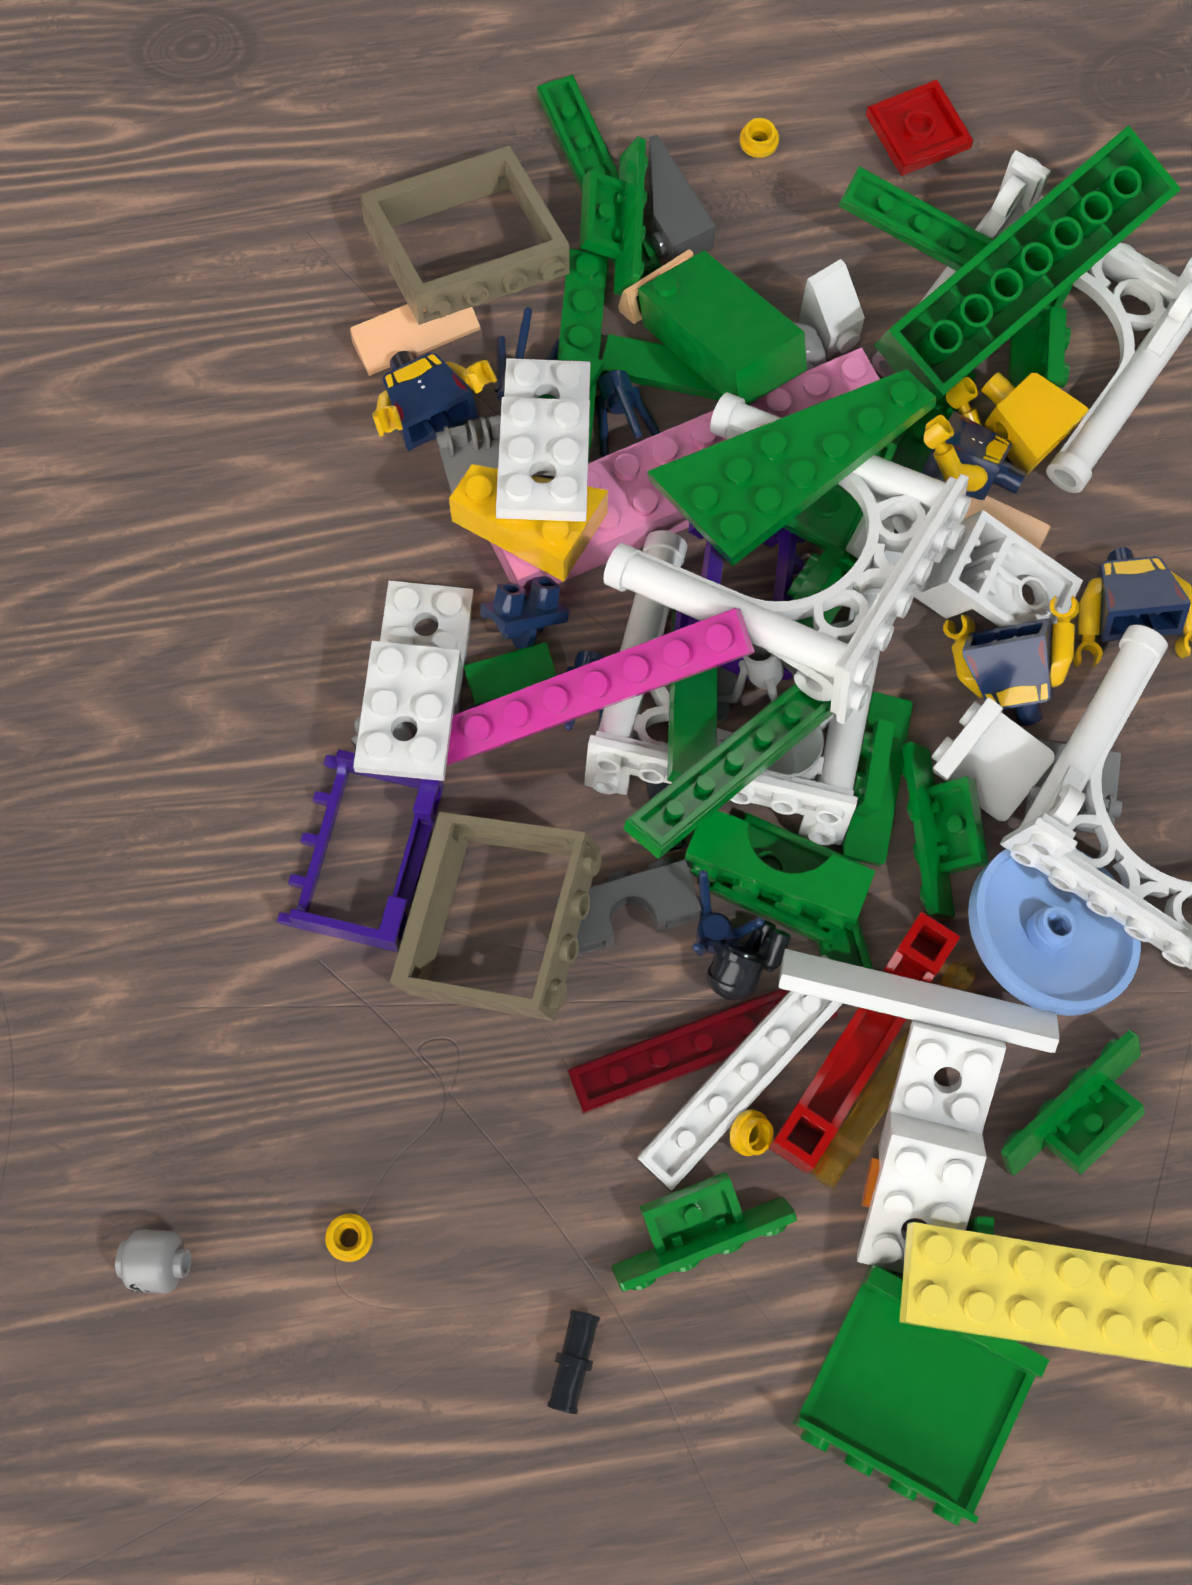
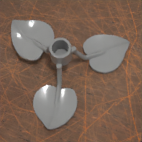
(766, 672)

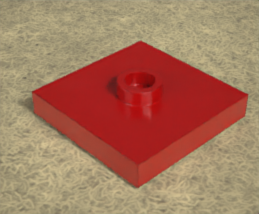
(919, 127)

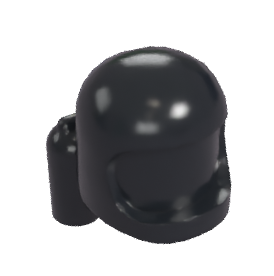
(740, 965)

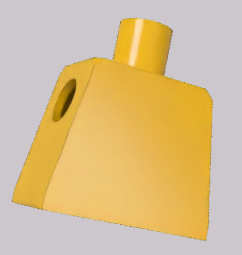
(1031, 416)

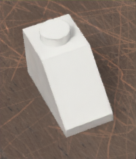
(833, 309)

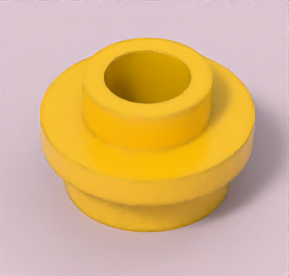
(759, 129)
(751, 1133)
(338, 1227)

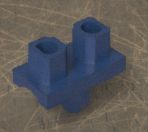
(522, 615)

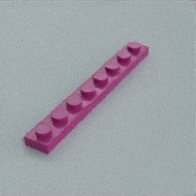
(600, 685)

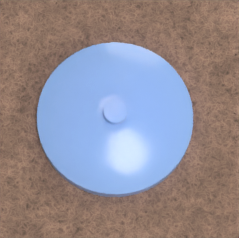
(1047, 940)

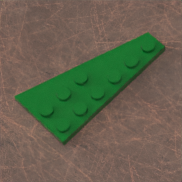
(768, 476)

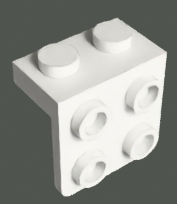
(997, 755)

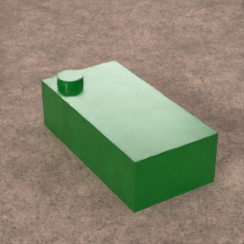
(722, 328)

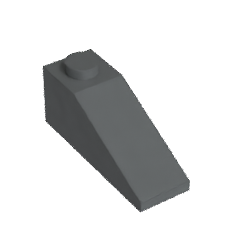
(676, 212)

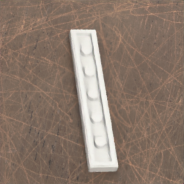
(919, 1001)
(735, 1085)

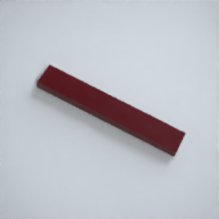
(669, 1054)

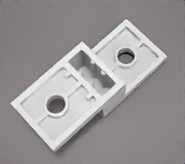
(544, 439)
(987, 574)
(414, 681)
(931, 1139)

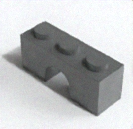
(662, 891)

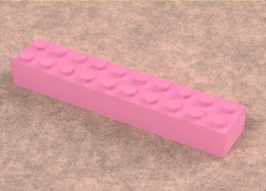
(639, 507)

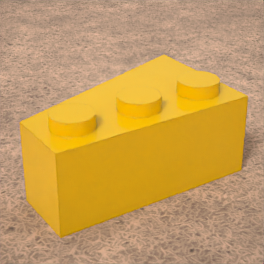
(543, 543)

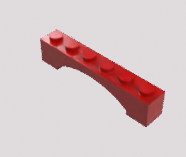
(858, 1051)

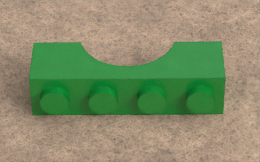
(828, 892)

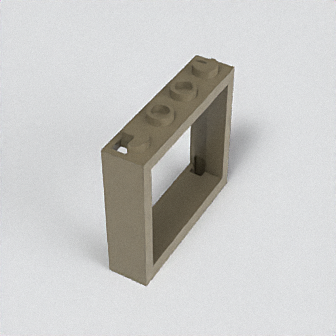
(449, 188)
(436, 893)

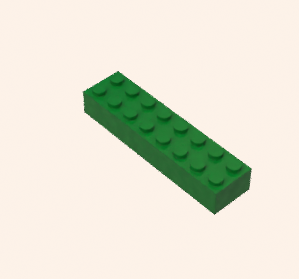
(1029, 264)

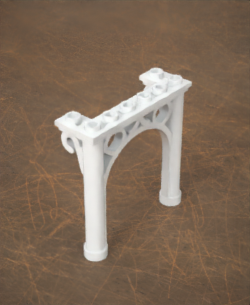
(1137, 276)
(828, 659)
(626, 749)
(1048, 832)

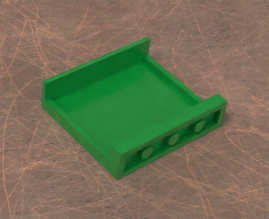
(917, 1400)

